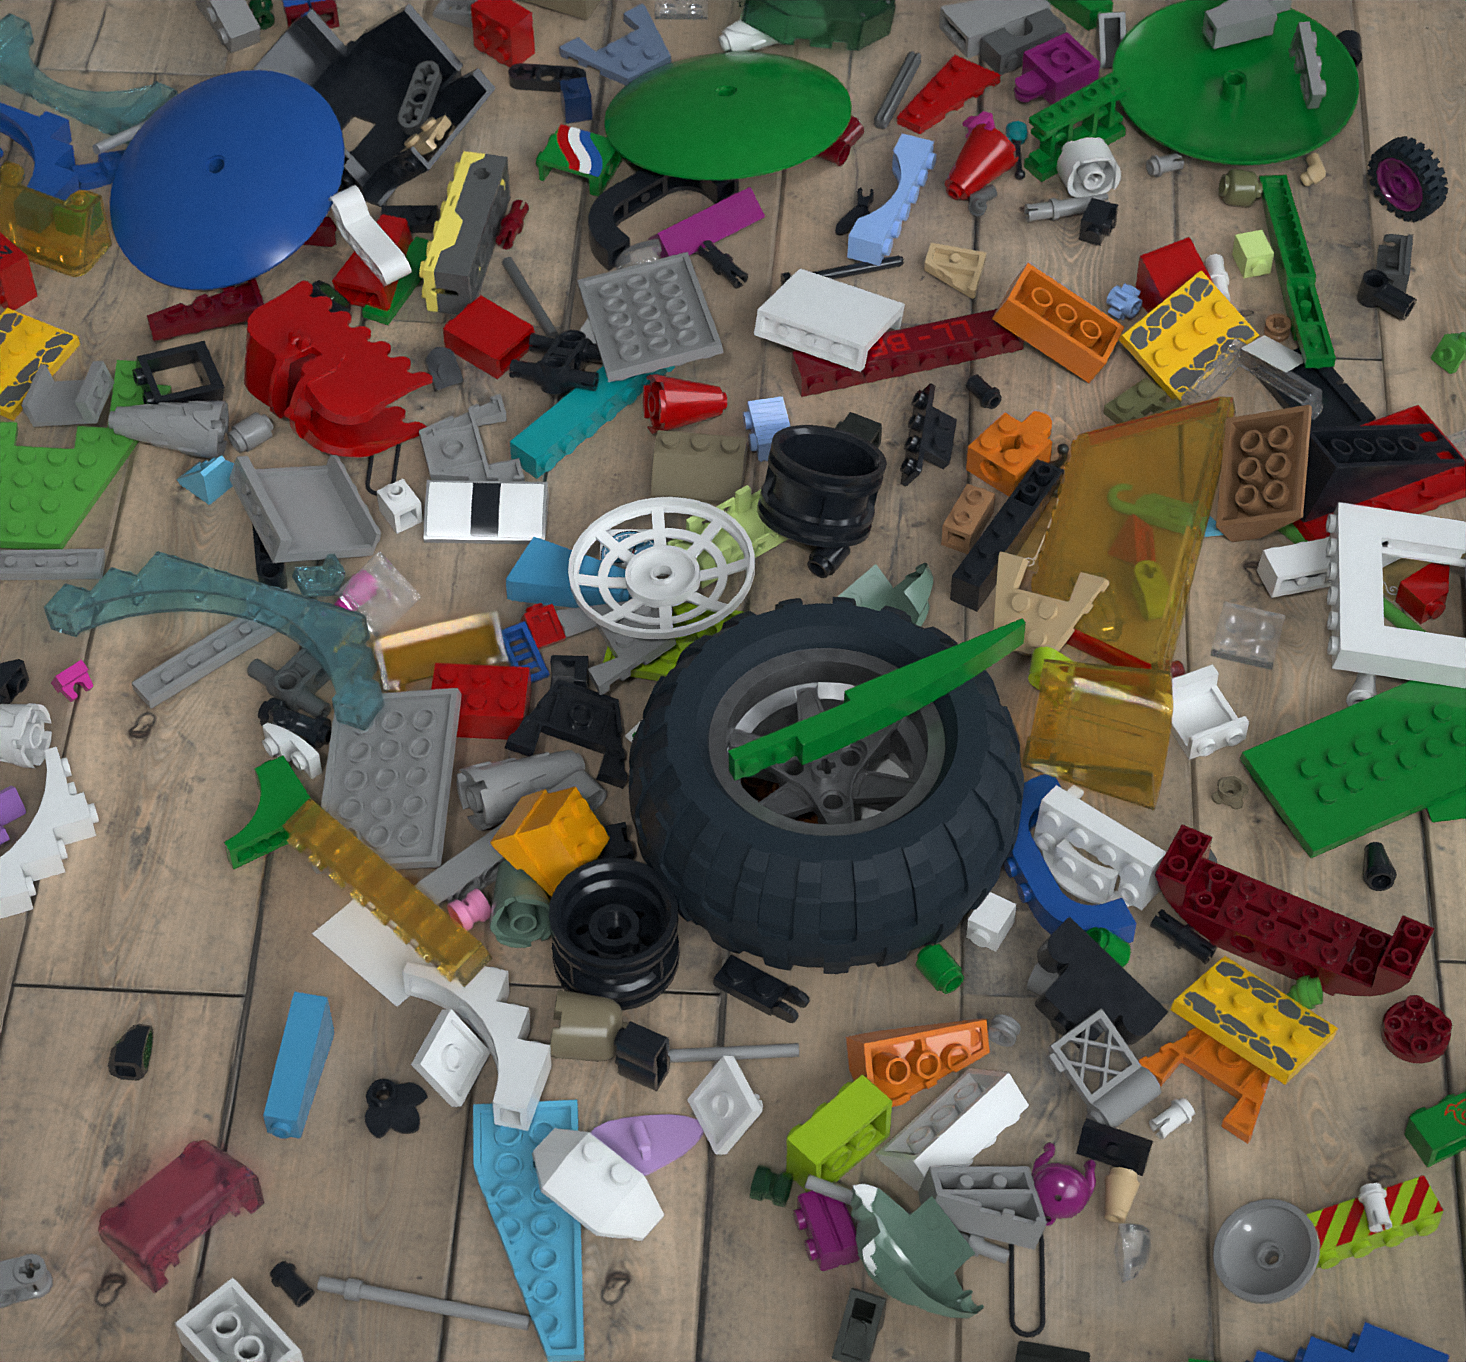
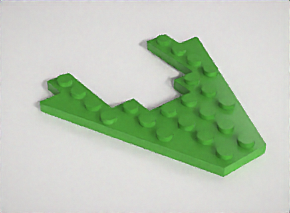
(53, 489)

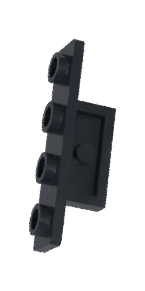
(929, 436)

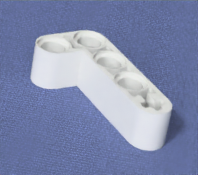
(368, 237)

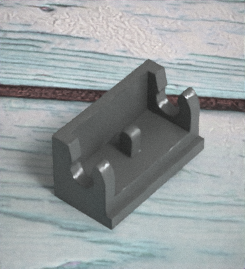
(1396, 259)

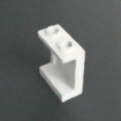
(1203, 716)

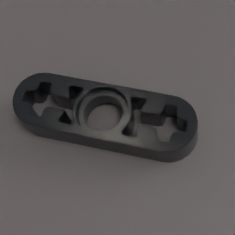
(538, 71)

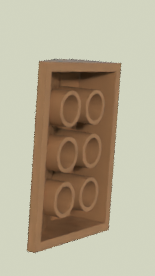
(1263, 472)

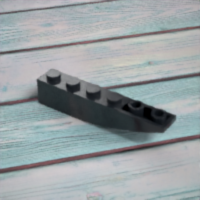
(1006, 533)

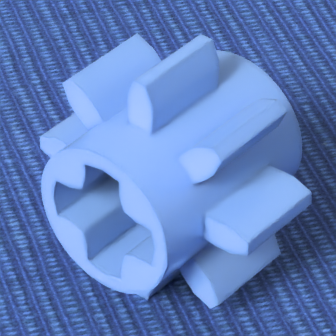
(1124, 301)

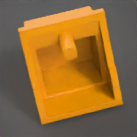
(550, 836)

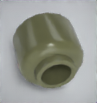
(1239, 188)

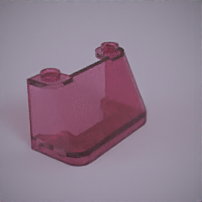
(177, 1209)

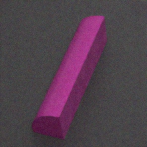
(710, 224)

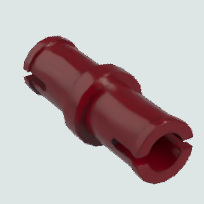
(512, 224)

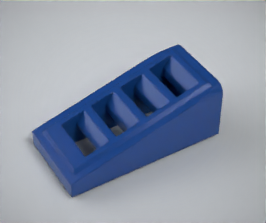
(518, 632)

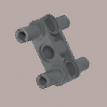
(294, 682)

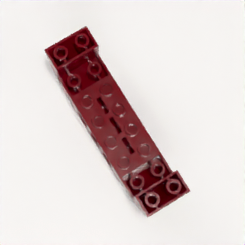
(1283, 928)

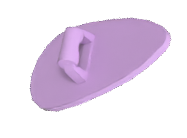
(650, 1140)

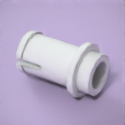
(1177, 1114)
(1375, 1206)

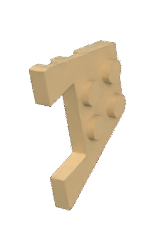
(1046, 618)

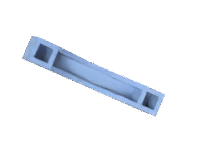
(874, 233)

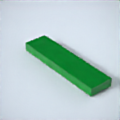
(406, 285)

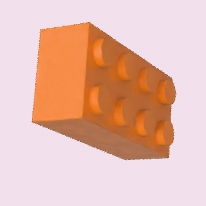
(1058, 323)

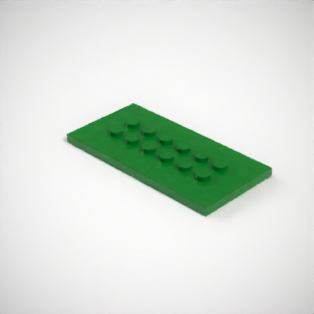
(1365, 764)

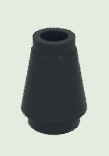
(1378, 868)

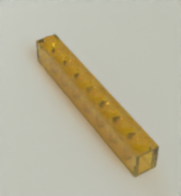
(387, 893)

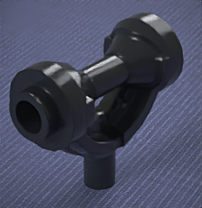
(315, 730)

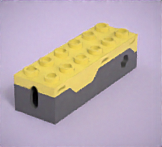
(465, 232)

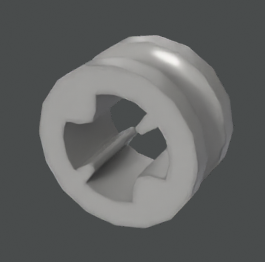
(1003, 1030)

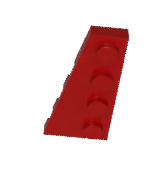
(946, 92)

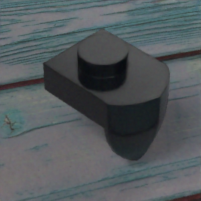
(443, 368)

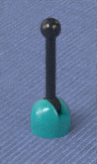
(1017, 134)

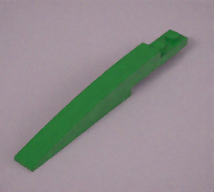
(1296, 273)
(877, 703)

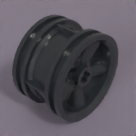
(821, 486)

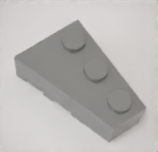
(231, 22)
(988, 1201)

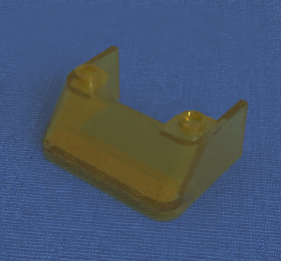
(413, 653)

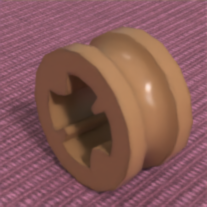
(1277, 320)

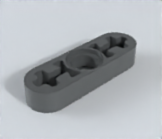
(416, 87)

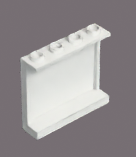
(827, 318)

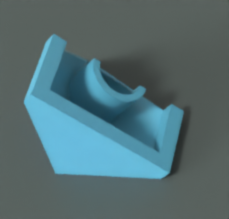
(208, 479)

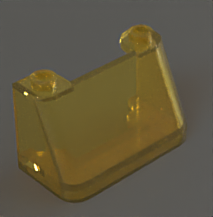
(51, 231)

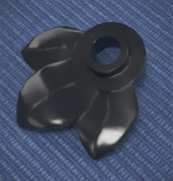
(396, 1111)

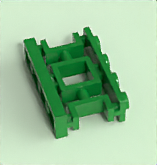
(1054, 124)

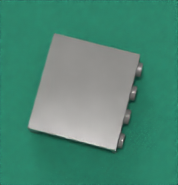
(305, 510)

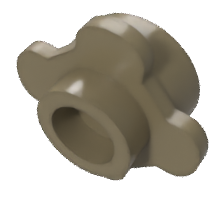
(1230, 785)

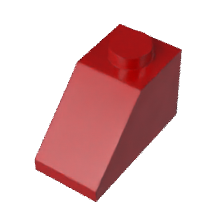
(1425, 592)

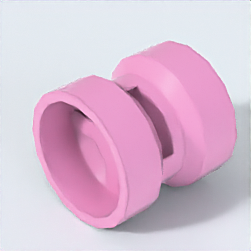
(470, 910)

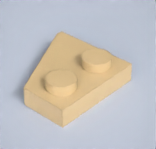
(431, 131)
(956, 267)

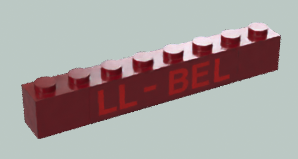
(910, 352)

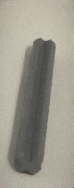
(897, 90)

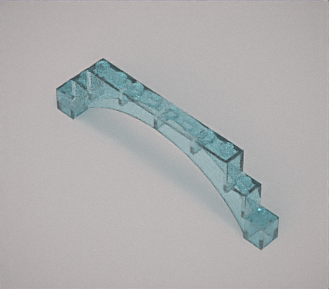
(173, 584)

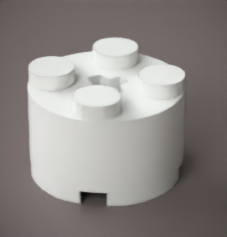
(1088, 167)

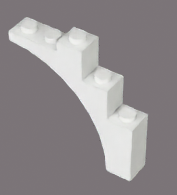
(40, 850)
(504, 1029)

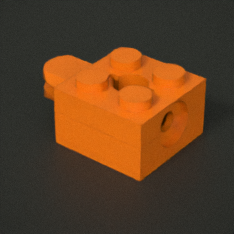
(1009, 450)

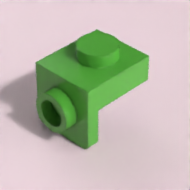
(1450, 351)

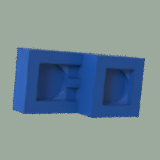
(98, 173)

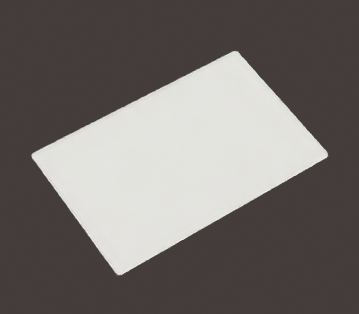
(1274, 353)

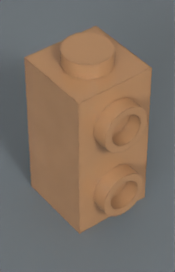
(968, 518)

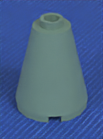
(518, 908)

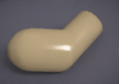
(1315, 171)

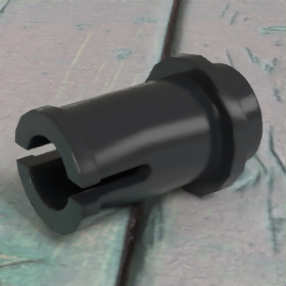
(988, 395)
(291, 1283)

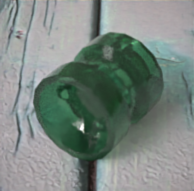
(771, 1186)

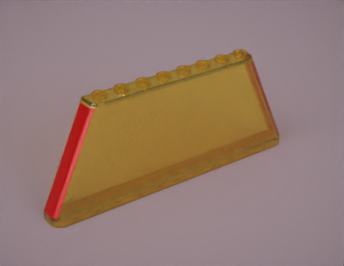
(1138, 517)

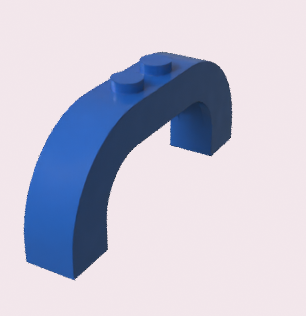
(1038, 886)

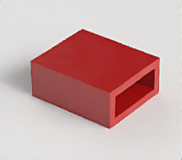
(488, 336)

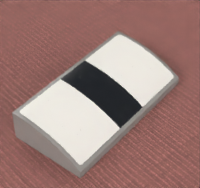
(485, 511)

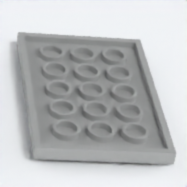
(649, 317)
(396, 777)

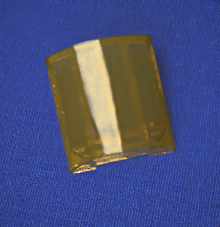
(1103, 728)

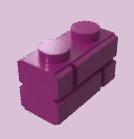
(828, 1230)

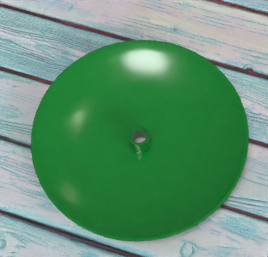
(1235, 99)
(728, 115)

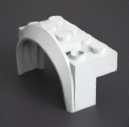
(1068, 819)

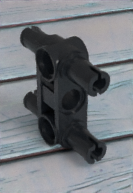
(561, 364)

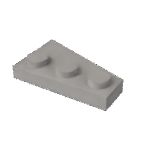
(1307, 64)

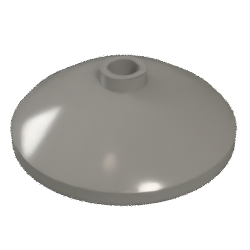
(1254, 1237)

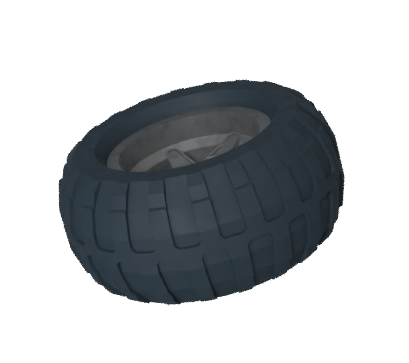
(839, 886)

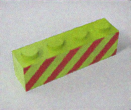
(1345, 1228)

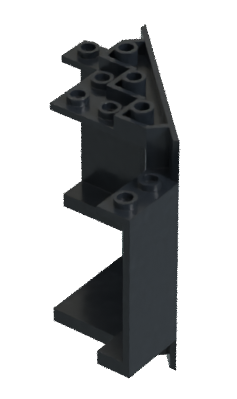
(371, 82)

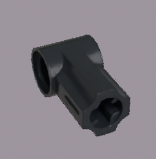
(1376, 292)

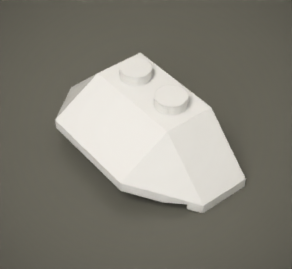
(595, 1185)

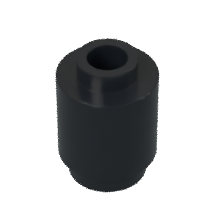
(1353, 43)
(826, 561)

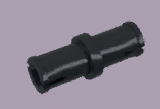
(722, 264)
(1183, 936)

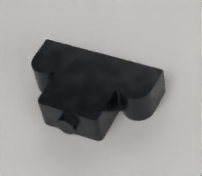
(1089, 982)

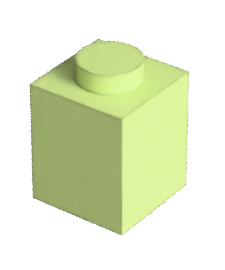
(1252, 253)

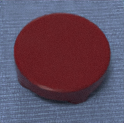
(1416, 1030)

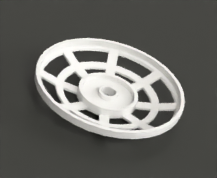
(661, 560)

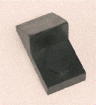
(859, 1327)

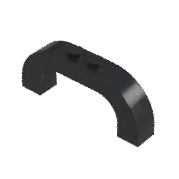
(631, 197)

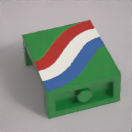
(580, 154)

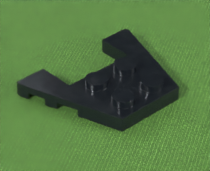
(578, 718)

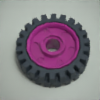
(1407, 179)

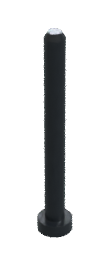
(854, 269)

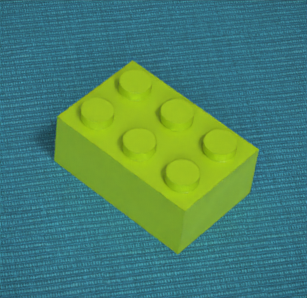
(839, 1133)

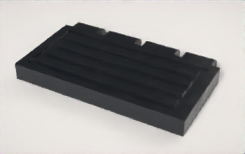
(1339, 401)

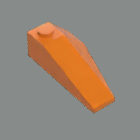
(917, 1056)

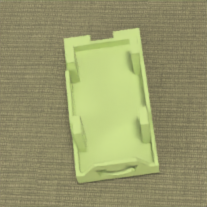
(744, 511)

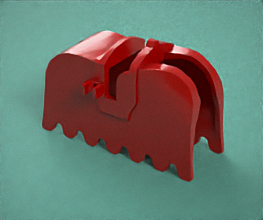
(312, 359)

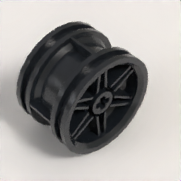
(617, 951)

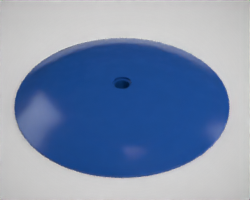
(227, 180)

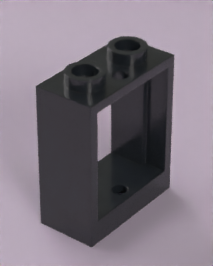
(196, 353)

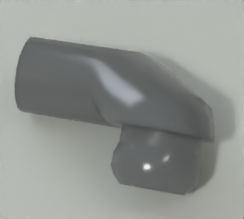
(977, 200)

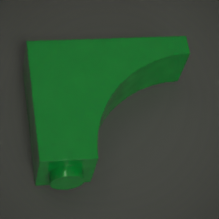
(279, 799)

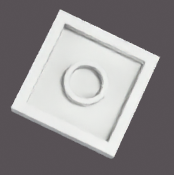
(451, 1058)
(725, 1105)

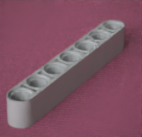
(479, 862)

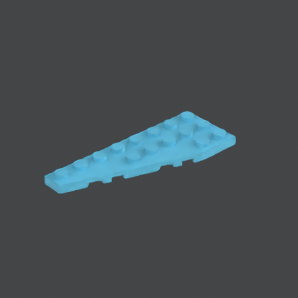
(534, 1231)

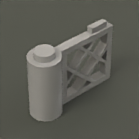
(1124, 1092)

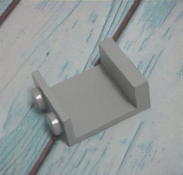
(67, 401)

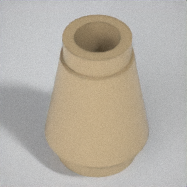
(1120, 1192)

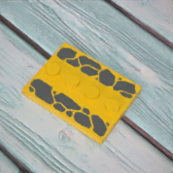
(1186, 335)
(23, 348)
(1254, 1019)

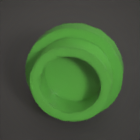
(1307, 992)

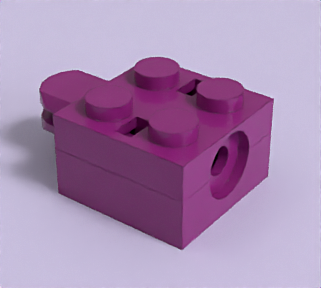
(1055, 70)

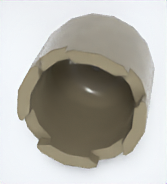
(585, 1027)

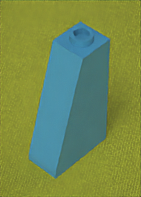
(544, 577)
(299, 1065)

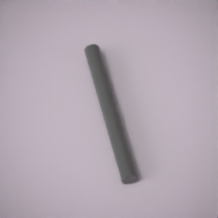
(529, 297)

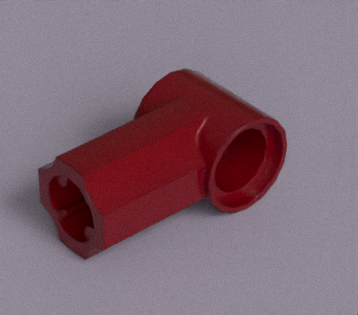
(840, 149)

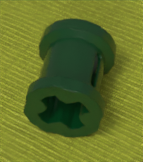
(264, 12)

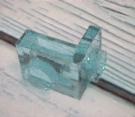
(320, 580)

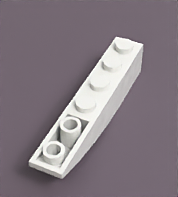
(1299, 567)

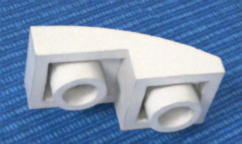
(281, 742)

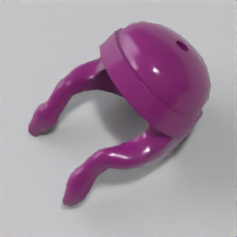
(1062, 1180)

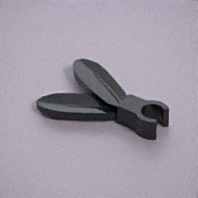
(848, 221)

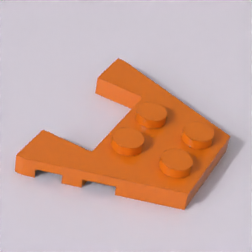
(1220, 1067)

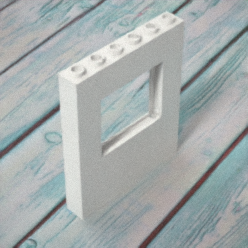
(1356, 594)

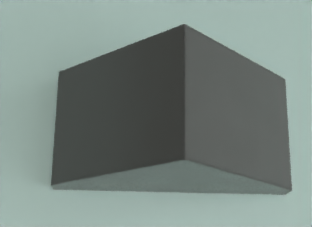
(1108, 36)

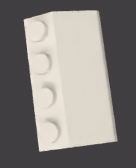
(955, 1125)

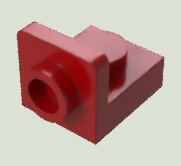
(543, 625)

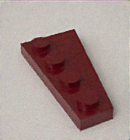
(207, 312)

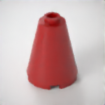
(980, 162)
(680, 402)

